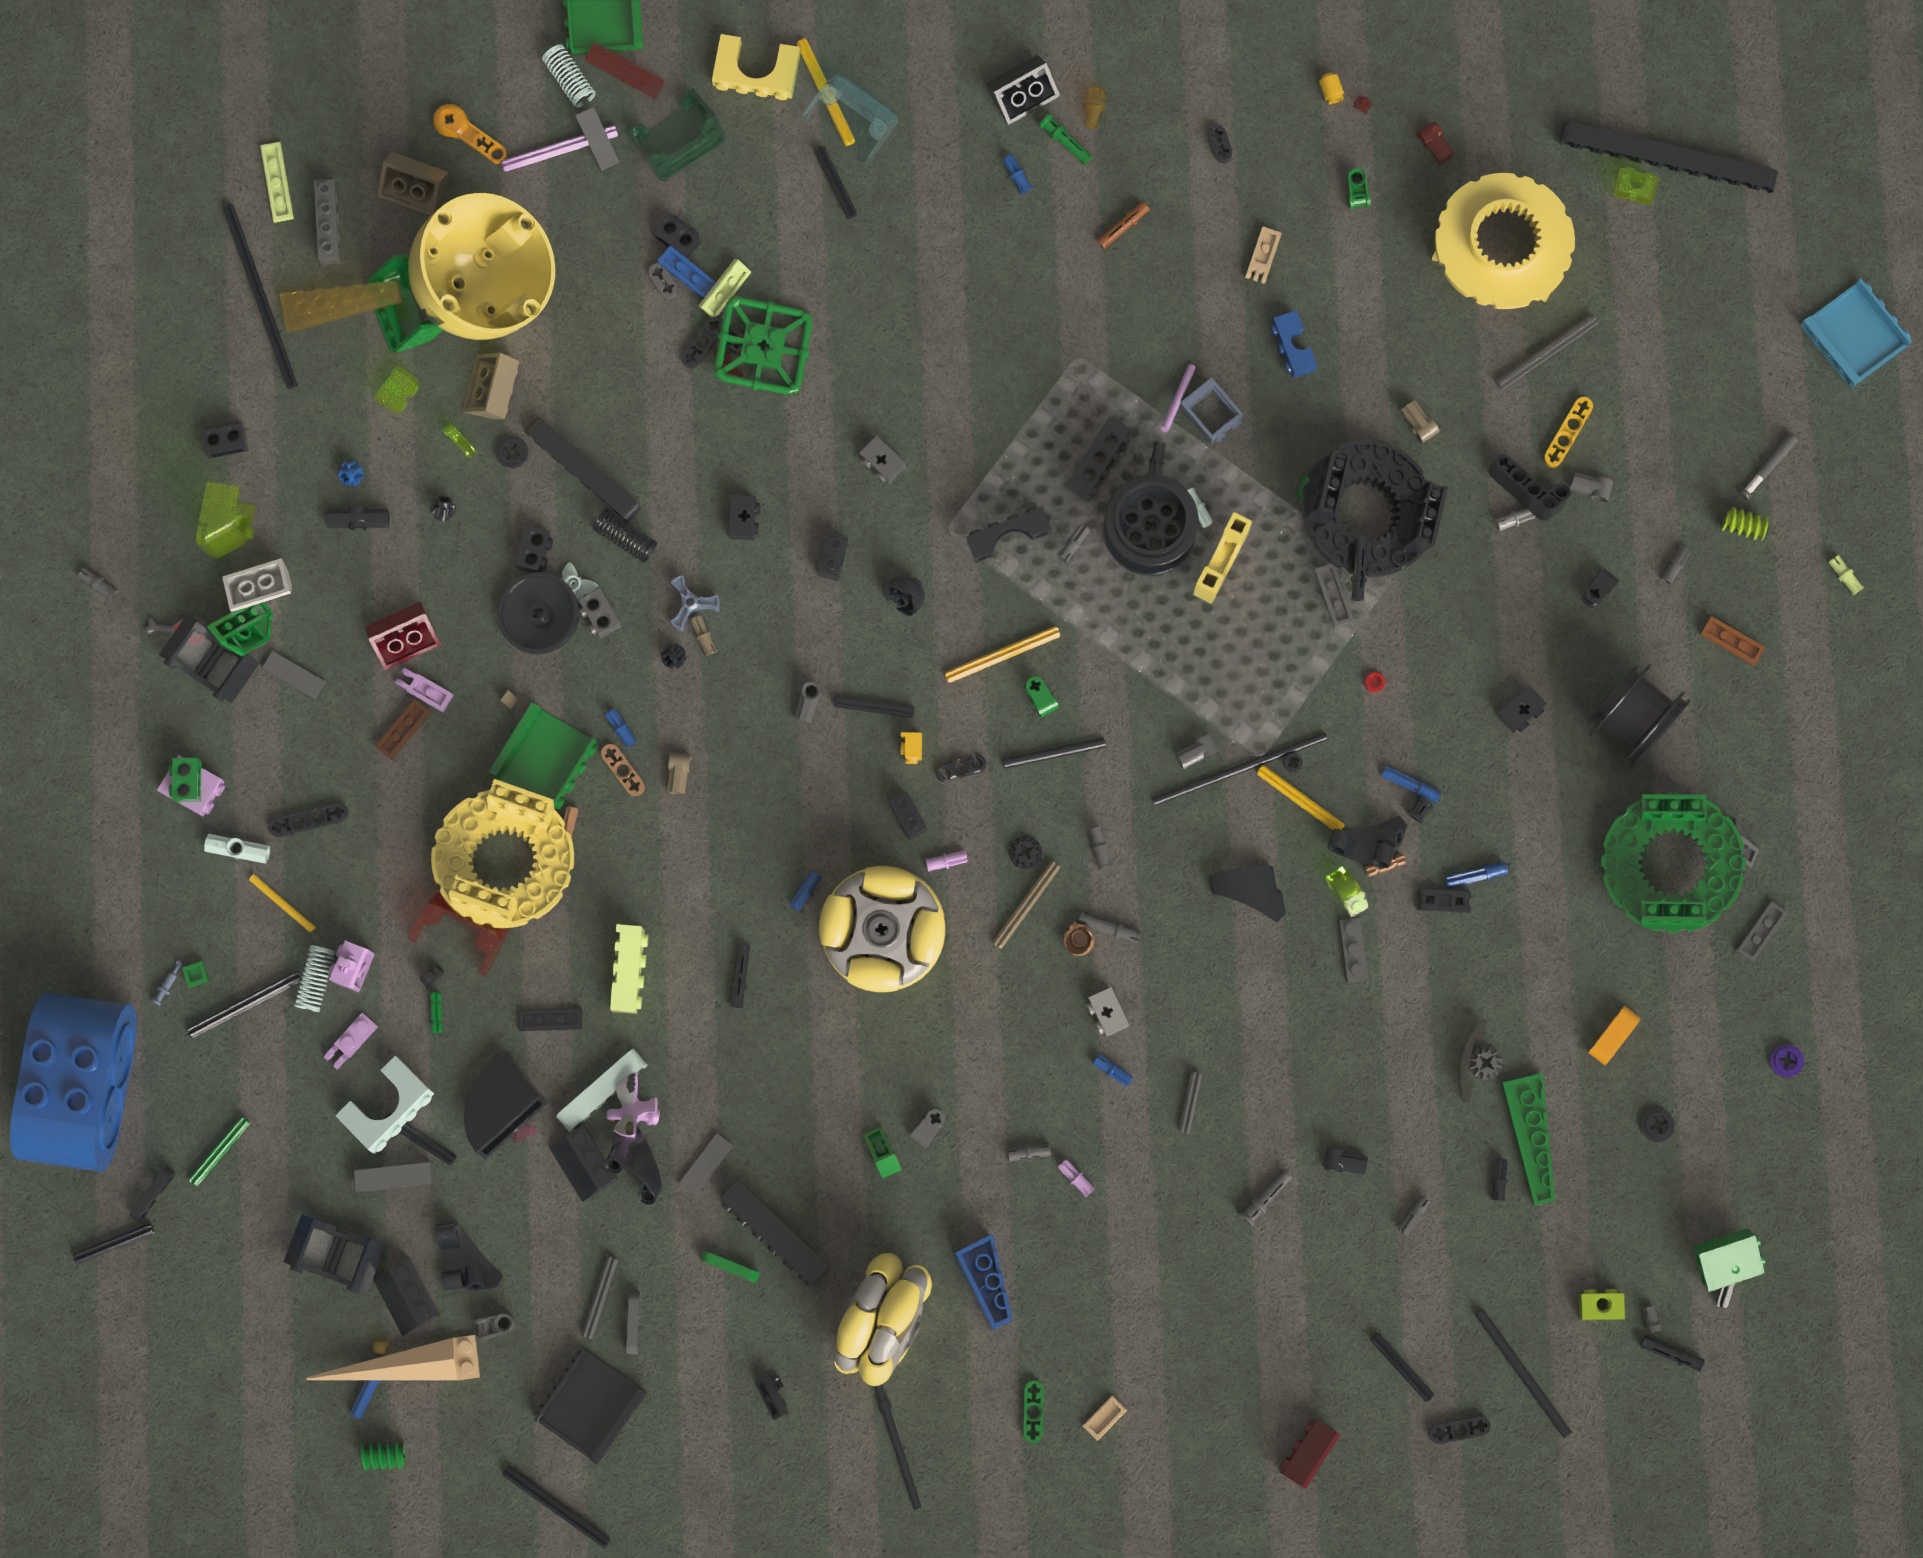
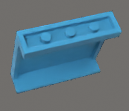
(1856, 333)

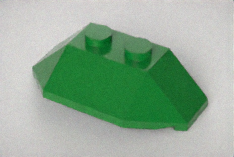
(244, 628)

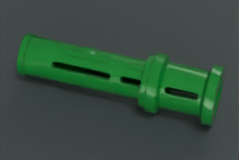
(1059, 133)

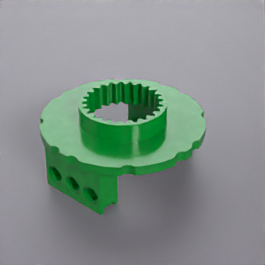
(1675, 813)

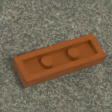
(1732, 641)

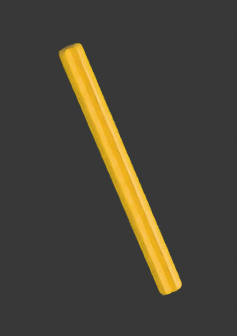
(820, 81)
(1002, 654)

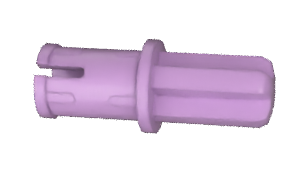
(946, 860)
(1076, 1177)

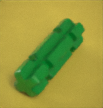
(436, 1012)

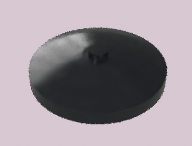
(538, 613)

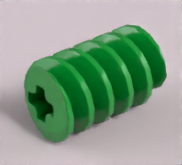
(383, 1456)

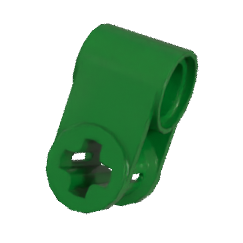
(1357, 192)
(1042, 699)

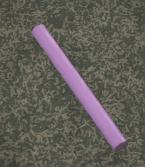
(1178, 398)

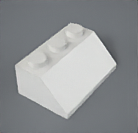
(257, 584)

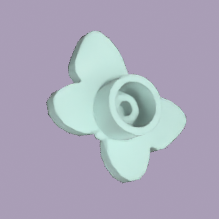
(579, 586)

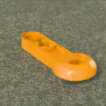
(465, 131)

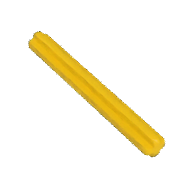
(1299, 798)

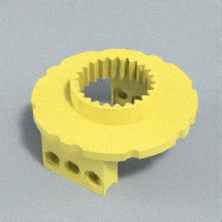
(1492, 283)
(500, 810)

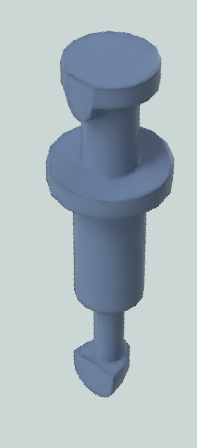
(166, 984)

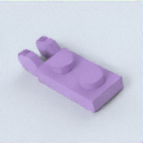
(426, 690)
(352, 1039)

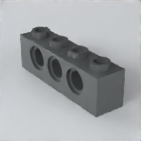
(328, 222)

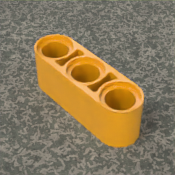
(1615, 1035)

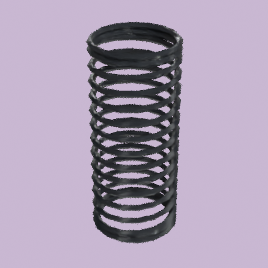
(605, 514)

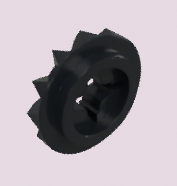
(510, 443)
(1023, 861)
(1660, 1115)

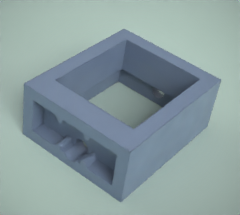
(1197, 396)

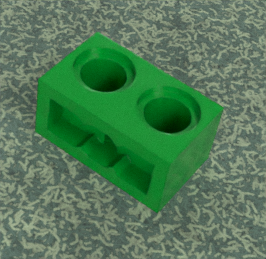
(191, 779)

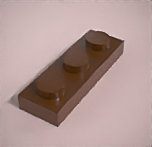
(403, 729)

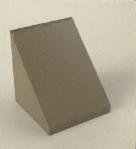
(509, 699)

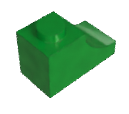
(882, 1152)

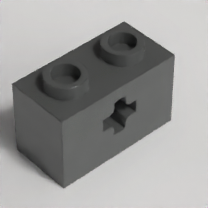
(878, 449)

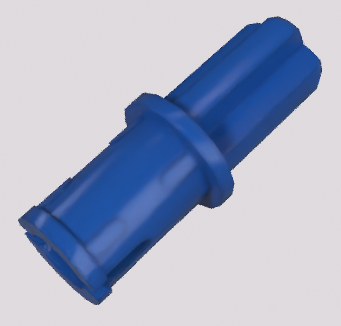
(1017, 174)
(620, 728)
(805, 890)
(1113, 1070)

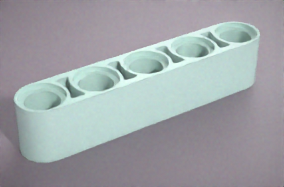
(600, 1090)

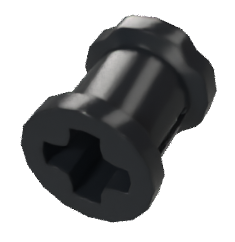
(1420, 809)

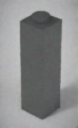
(393, 1177)

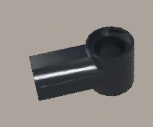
(1343, 1161)

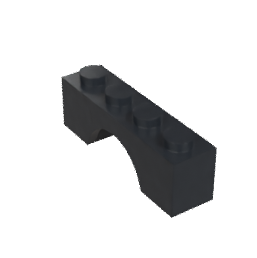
(1032, 524)

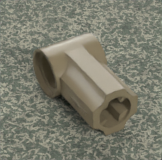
(1420, 423)
(678, 773)

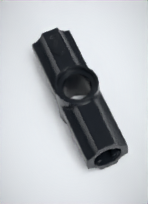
(358, 518)

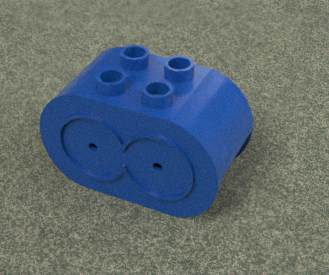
(73, 1081)

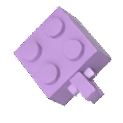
(351, 966)

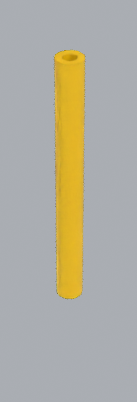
(282, 903)

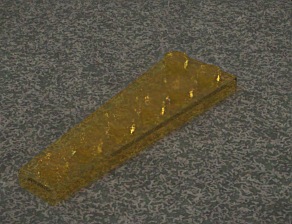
(323, 306)

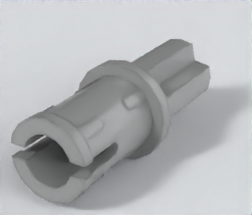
(1513, 519)

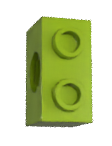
(1614, 1305)

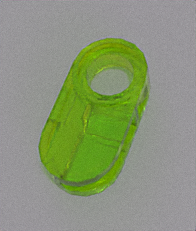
(458, 439)

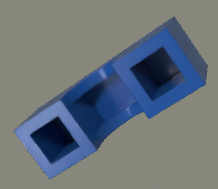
(1298, 361)

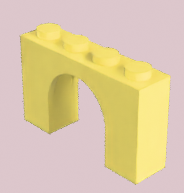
(778, 83)
(1223, 558)

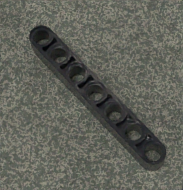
(583, 469)

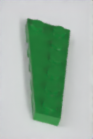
(1529, 1120)

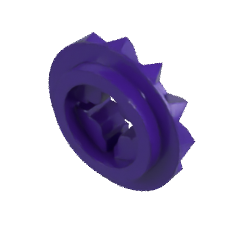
(1794, 1055)

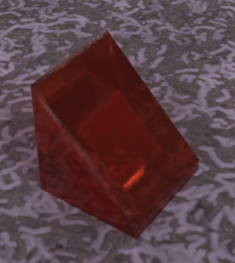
(1364, 104)

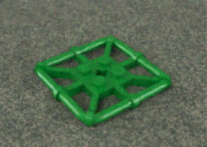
(752, 353)

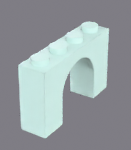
(412, 1096)

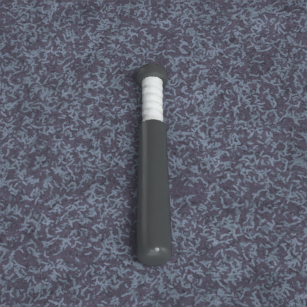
(1773, 460)

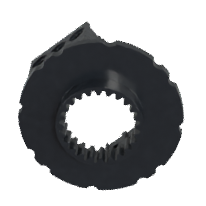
(1415, 501)

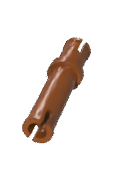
(1140, 210)

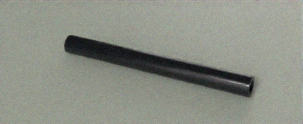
(1054, 753)

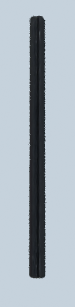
(260, 296)

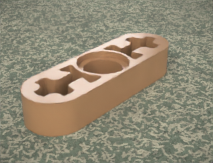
(609, 761)

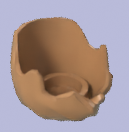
(1078, 939)

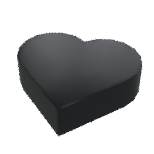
(431, 976)

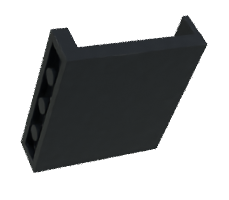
(589, 1405)

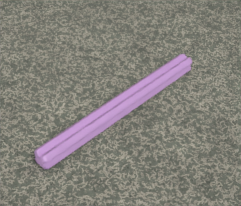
(551, 150)

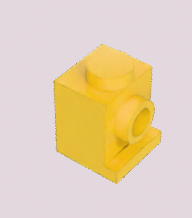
(911, 747)

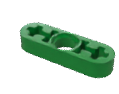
(729, 1266)
(1026, 1405)

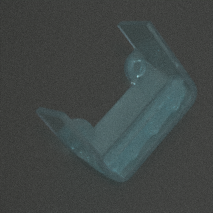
(882, 117)

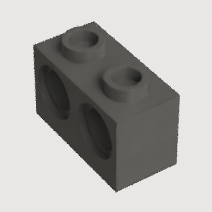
(603, 611)

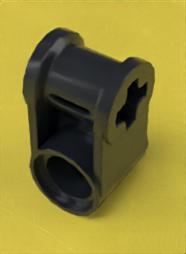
(1601, 586)

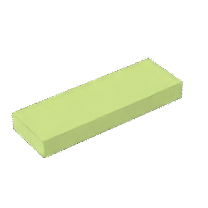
(724, 288)

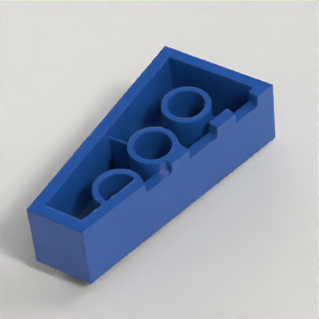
(984, 1278)

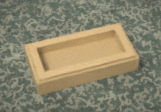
(1104, 1418)

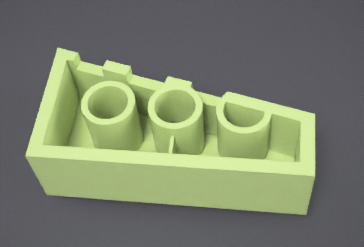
(628, 968)

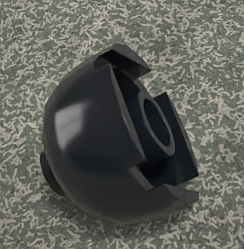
(904, 590)

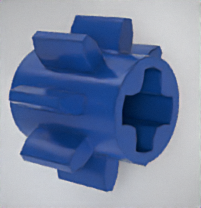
(350, 473)

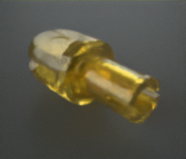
(1095, 105)

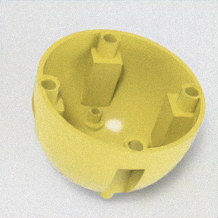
(508, 282)

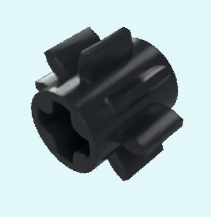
(442, 508)
(673, 655)

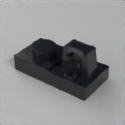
(768, 1389)

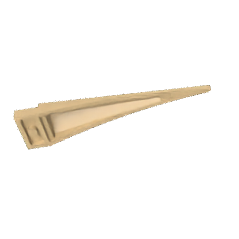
(441, 1360)

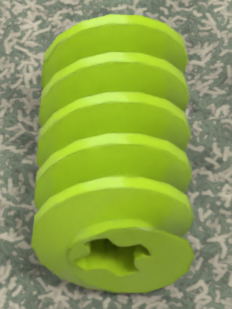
(1745, 523)

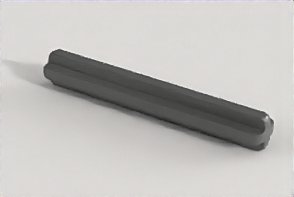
(599, 1297)

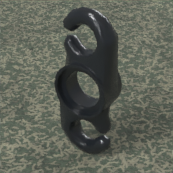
(950, 766)

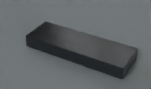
(550, 1019)

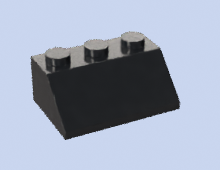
(1023, 89)
(583, 1163)
(406, 1297)

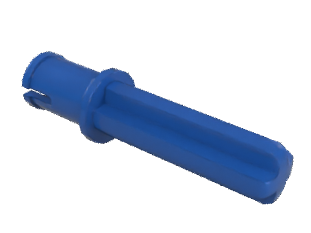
(1411, 784)
(1476, 874)
(363, 1397)

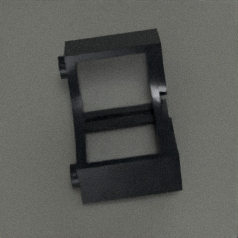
(207, 661)
(334, 1255)

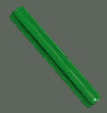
(219, 1150)

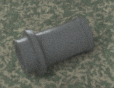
(1651, 1319)

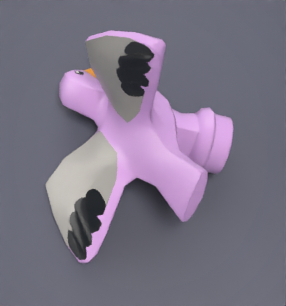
(632, 1109)

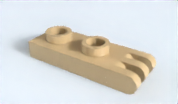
(1263, 254)

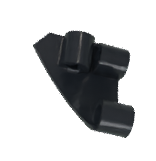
(1371, 844)
(1251, 887)
(638, 1158)
(463, 1262)

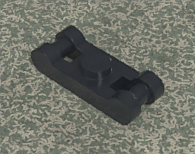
(1444, 900)

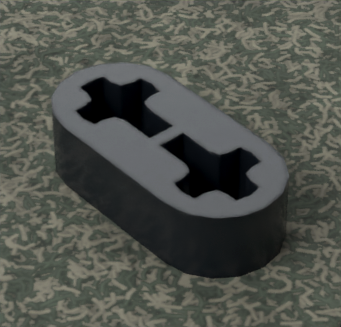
(1215, 146)

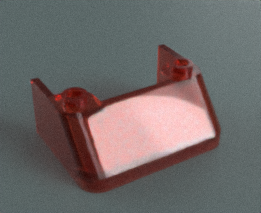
(488, 941)

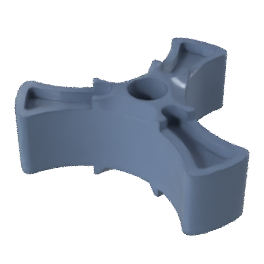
(691, 603)

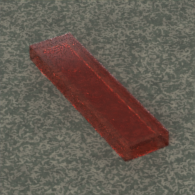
(624, 71)

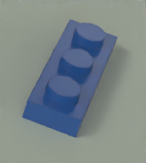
(686, 272)

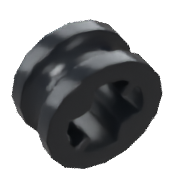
(1299, 763)

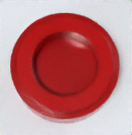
(1374, 682)

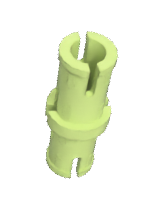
(1846, 575)

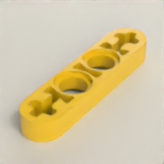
(1569, 433)

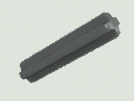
(1190, 1102)

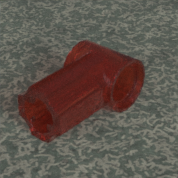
(1433, 139)

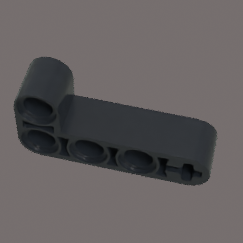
(1527, 490)

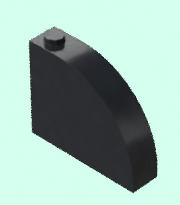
(499, 1104)

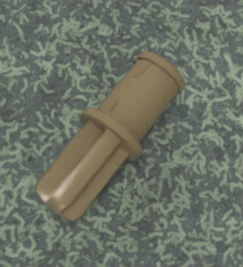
(703, 635)

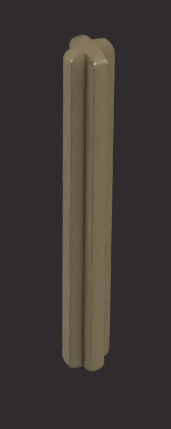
(1026, 904)

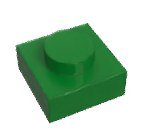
(195, 974)

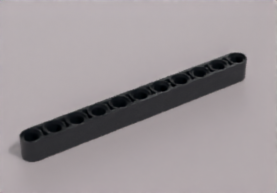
(1669, 156)

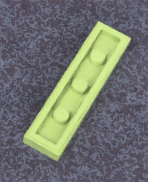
(277, 182)

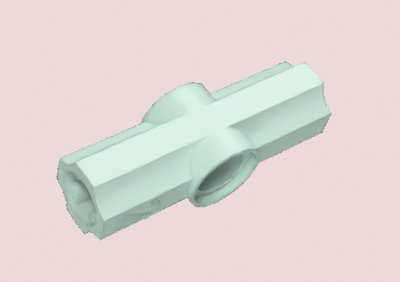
(249, 851)

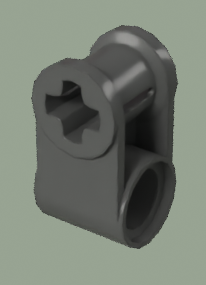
(926, 1131)
(490, 1326)

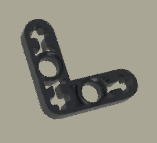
(711, 336)

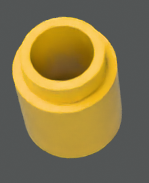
(1331, 88)

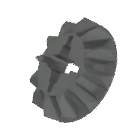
(1485, 1073)

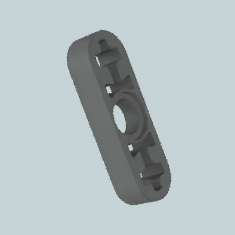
(632, 1326)

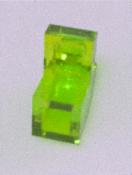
(1348, 891)

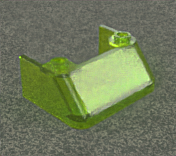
(223, 520)

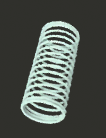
(585, 92)
(298, 1003)

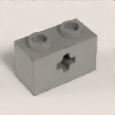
(1117, 1018)

